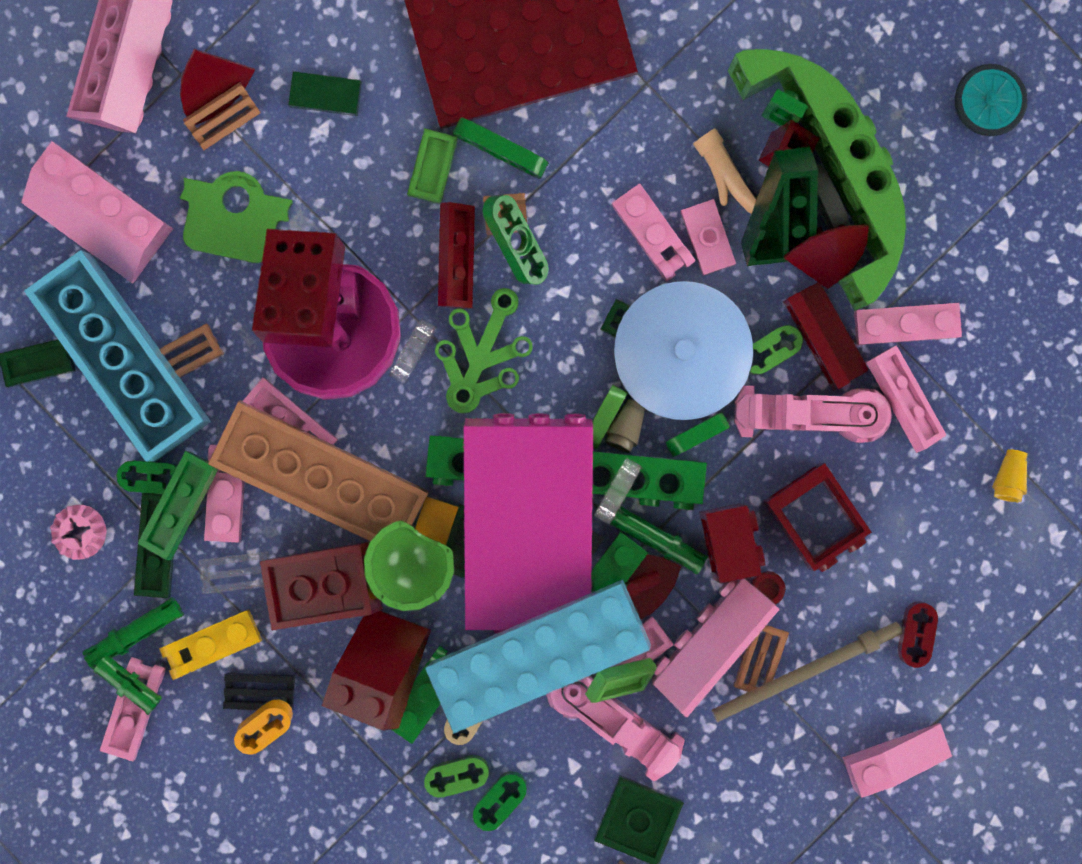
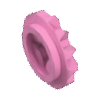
(91, 540)

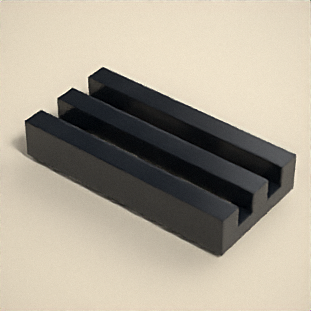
(229, 691)

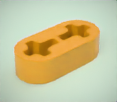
(267, 732)

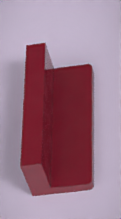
(825, 336)

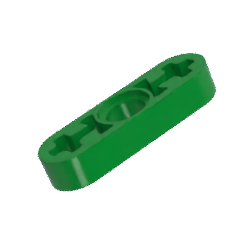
(500, 148)
(502, 233)

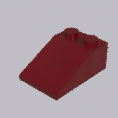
(377, 670)

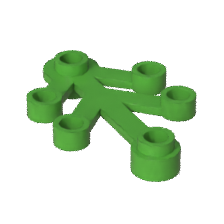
(481, 356)

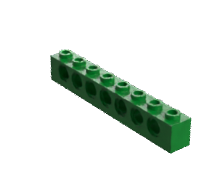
(688, 473)

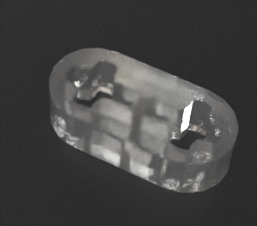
(413, 351)
(617, 490)

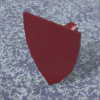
(207, 78)
(830, 253)
(652, 583)

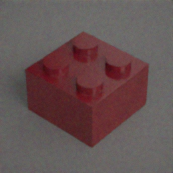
(731, 542)

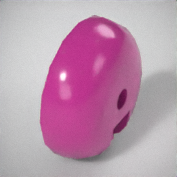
(362, 343)

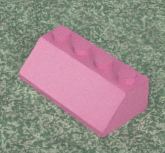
(119, 63)
(93, 212)
(713, 644)

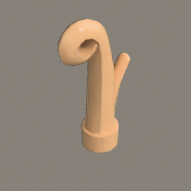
(724, 170)

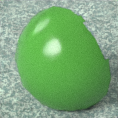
(407, 567)

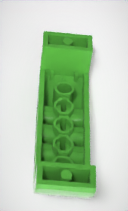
(830, 101)

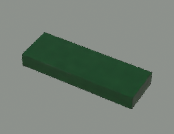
(152, 572)

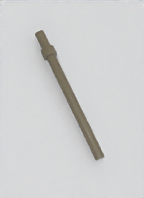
(867, 643)

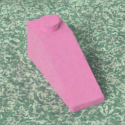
(896, 760)

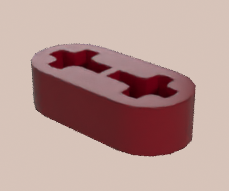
(926, 634)

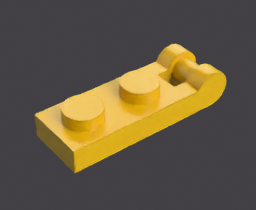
(212, 643)

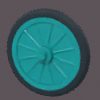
(991, 100)

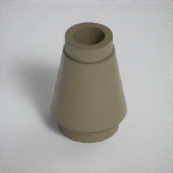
(626, 427)

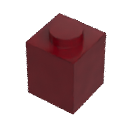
(787, 137)

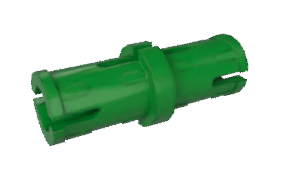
(127, 684)

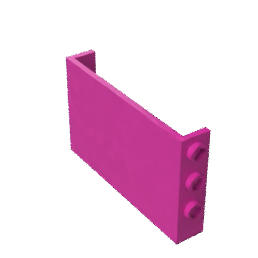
(526, 516)

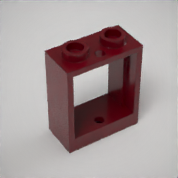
(850, 541)

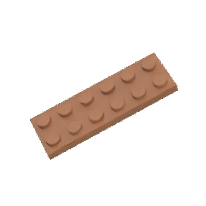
(314, 473)

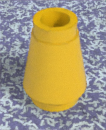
(1012, 477)

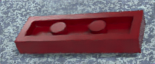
(456, 255)

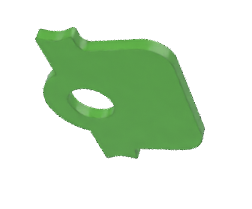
(227, 234)

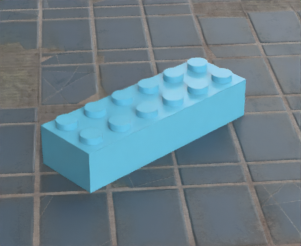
(117, 356)
(538, 656)

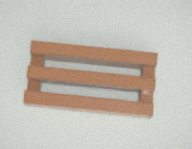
(230, 126)
(211, 341)
(777, 653)

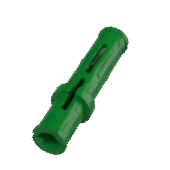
(663, 542)
(121, 640)

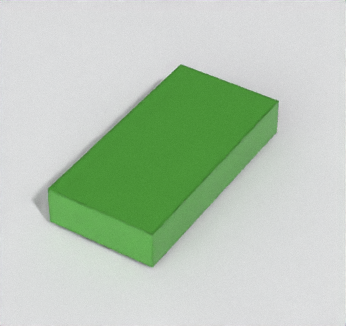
(432, 166)
(621, 680)

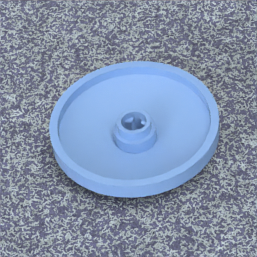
(683, 350)

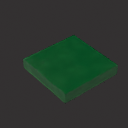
(638, 820)

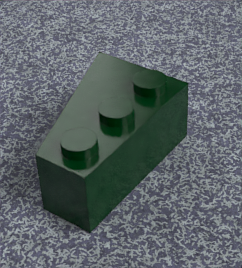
(784, 208)

